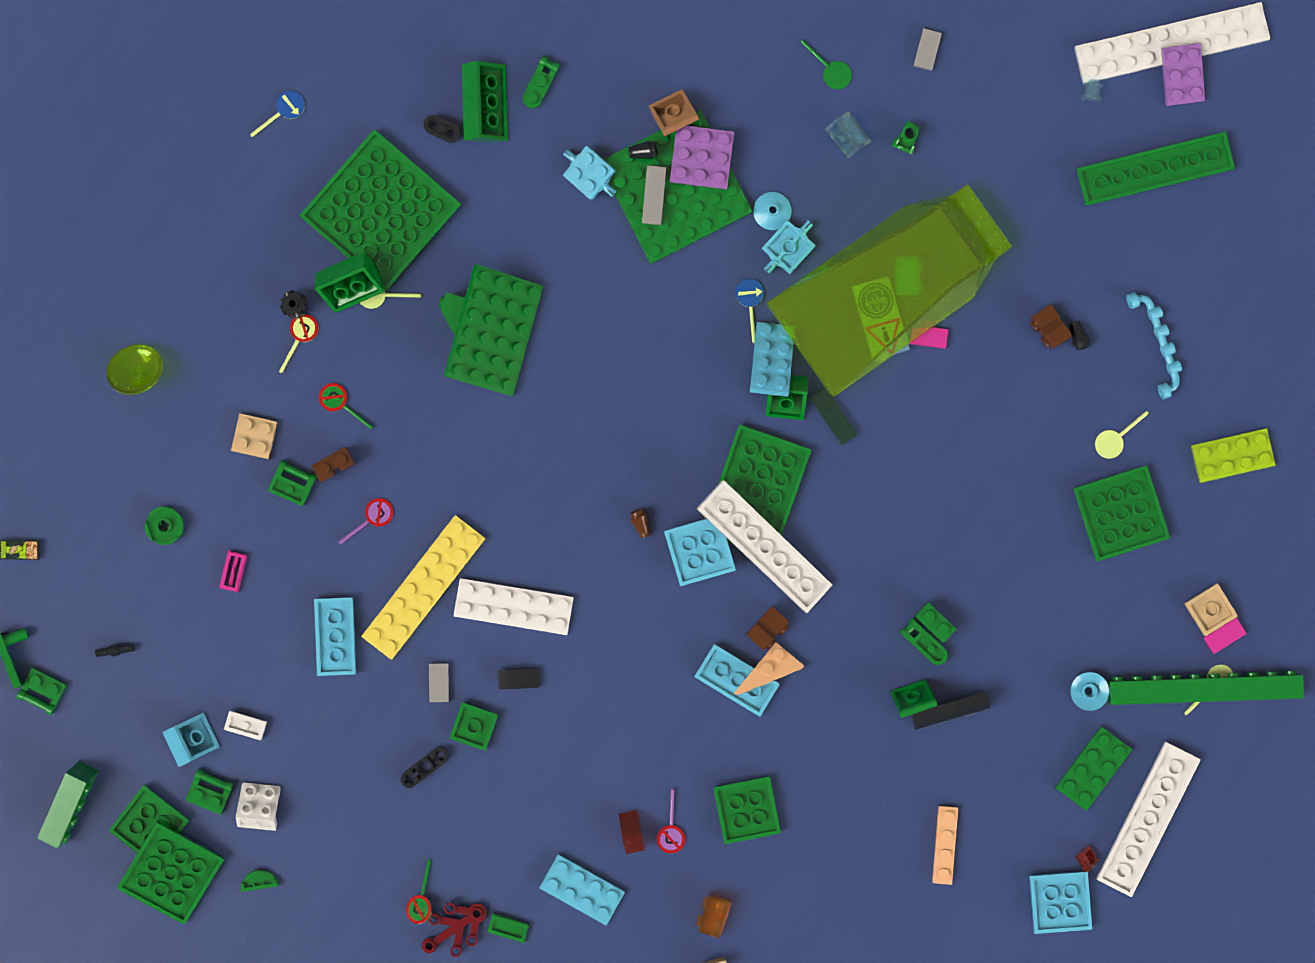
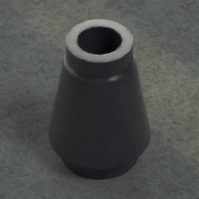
(644, 150)
(1080, 338)

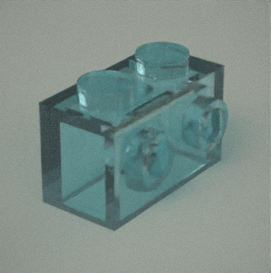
(848, 135)

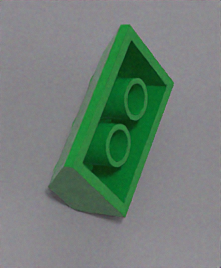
(348, 282)

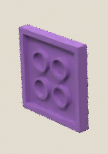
(702, 157)

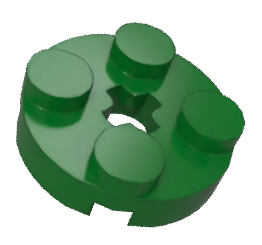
(154, 521)

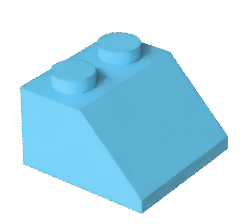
(191, 739)

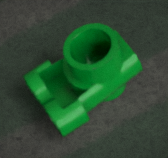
(905, 142)

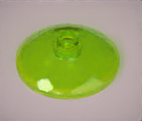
(130, 363)

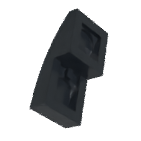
(518, 678)

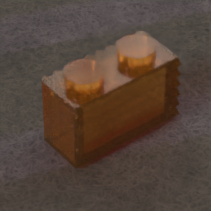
(714, 915)

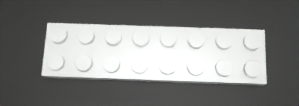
(764, 546)
(1148, 819)

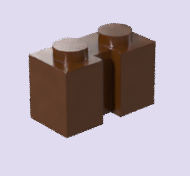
(1050, 327)
(326, 467)
(767, 628)

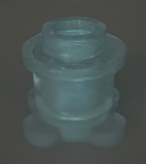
(1092, 91)

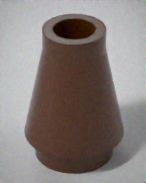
(640, 521)

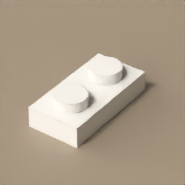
(245, 725)

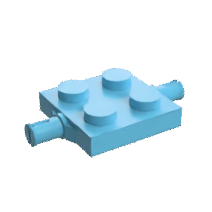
(589, 172)
(788, 247)

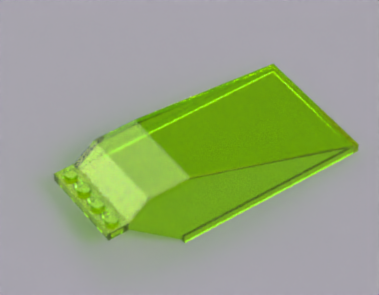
(889, 286)

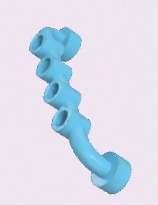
(1160, 331)

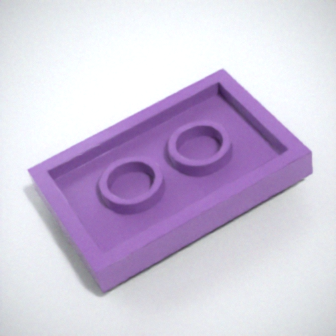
(1183, 74)

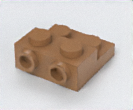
(673, 112)

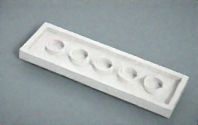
(513, 606)

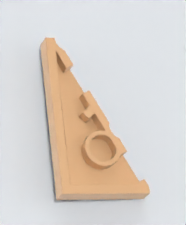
(774, 665)

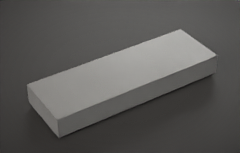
(654, 195)

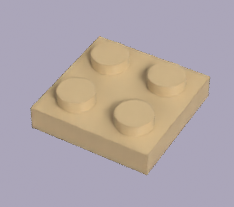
(254, 436)
(1210, 609)

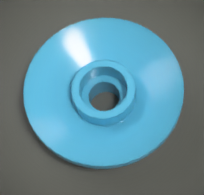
(765, 218)
(1099, 692)

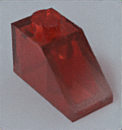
(631, 832)

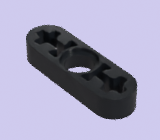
(410, 771)

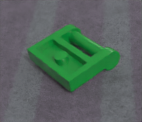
(289, 489)
(44, 685)
(207, 797)

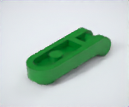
(540, 83)
(925, 643)

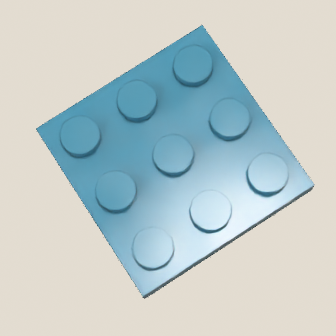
(699, 551)
(1060, 902)

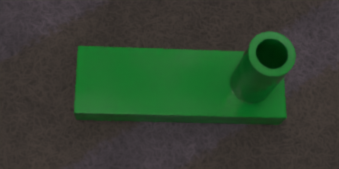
(6, 641)

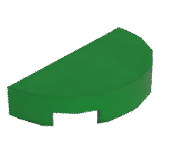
(259, 880)

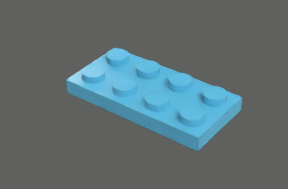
(771, 360)
(335, 636)
(726, 674)
(582, 889)

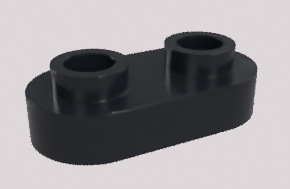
(442, 129)

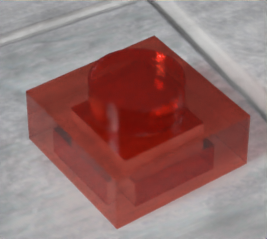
(1086, 858)

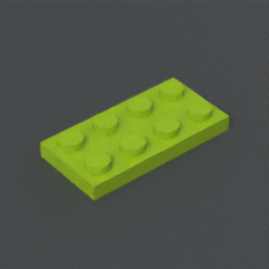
(1233, 455)

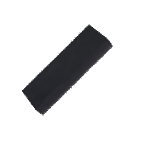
(951, 709)

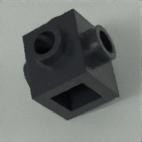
(301, 304)

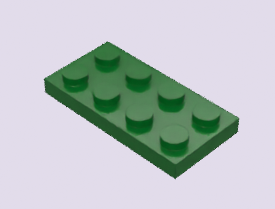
(1093, 768)

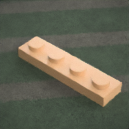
(945, 845)

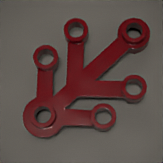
(456, 926)

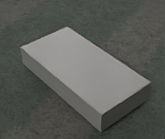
(927, 49)
(439, 682)

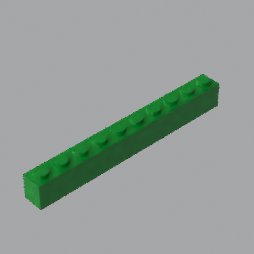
(1205, 688)

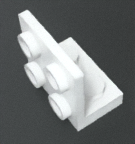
(258, 806)

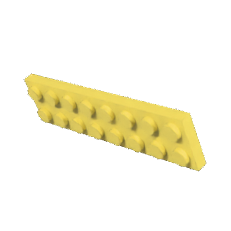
(423, 587)

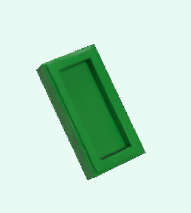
(508, 927)

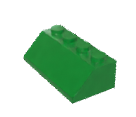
(484, 102)

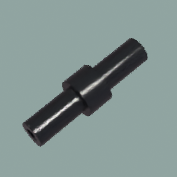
(114, 650)

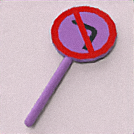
(377, 512)
(671, 837)

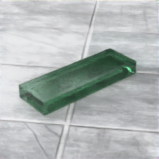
(833, 416)

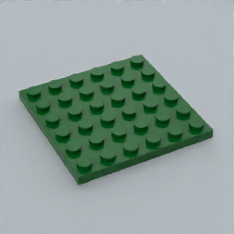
(380, 208)
(687, 210)

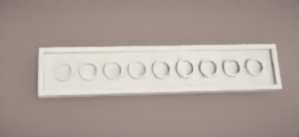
(1143, 48)

